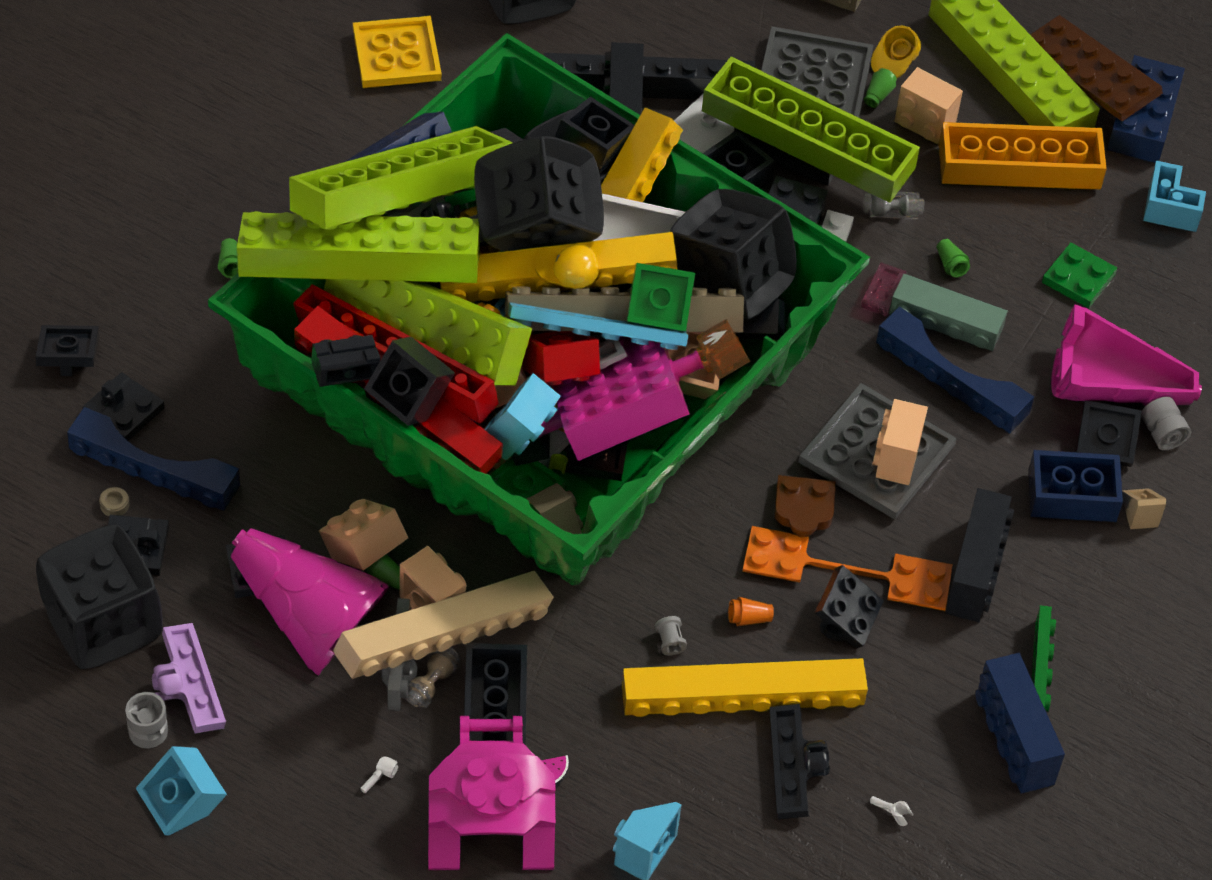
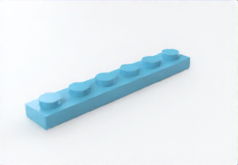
(584, 324)

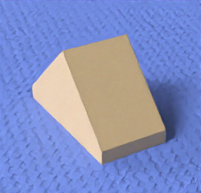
(1143, 508)

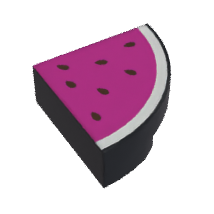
(559, 767)

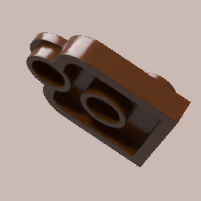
(804, 504)

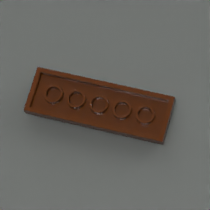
(1097, 69)

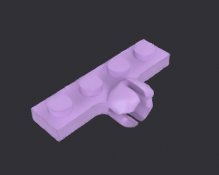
(188, 679)

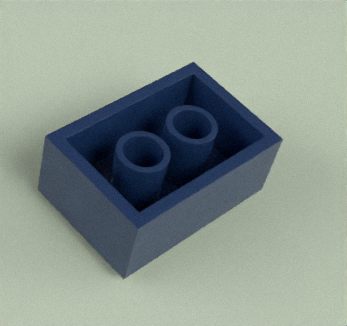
(1075, 486)

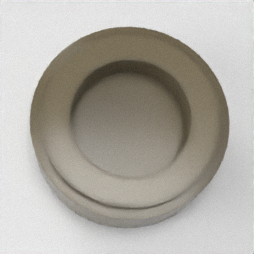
(114, 501)

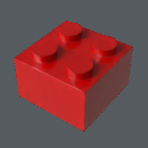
(562, 356)

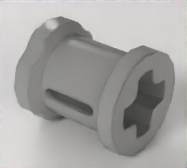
(671, 635)

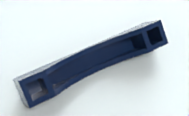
(997, 400)
(203, 480)

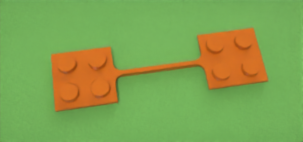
(910, 580)

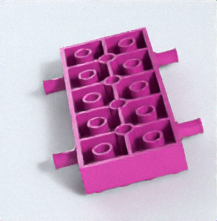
(622, 400)

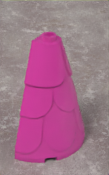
(1115, 366)
(306, 592)

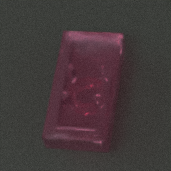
(882, 289)

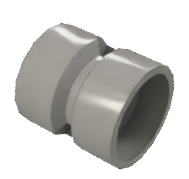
(1165, 423)
(146, 720)

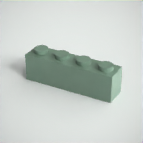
(950, 312)

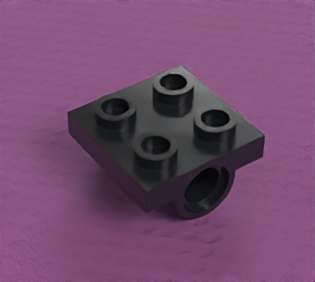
(847, 608)

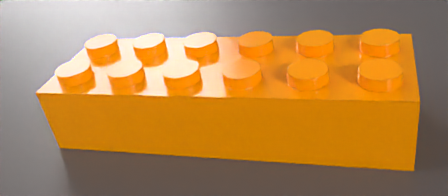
(1022, 155)

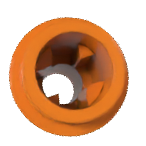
(748, 612)

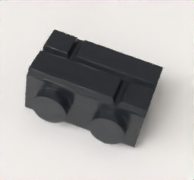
(344, 360)

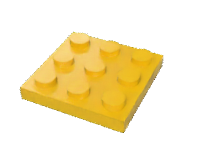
(396, 51)

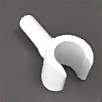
(385, 766)
(897, 809)

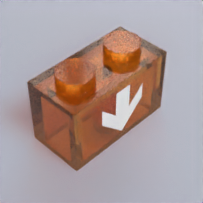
(721, 350)

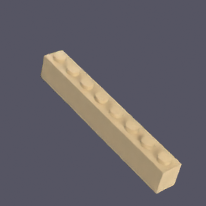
(442, 624)

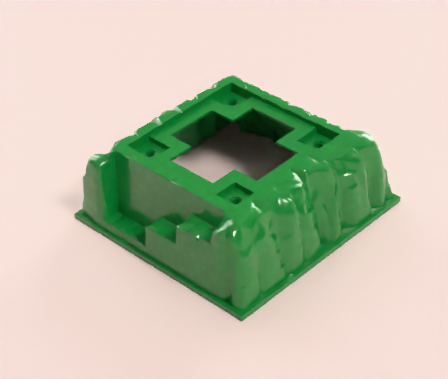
(518, 91)

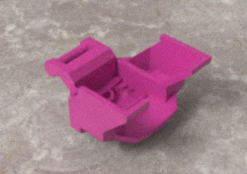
(491, 791)

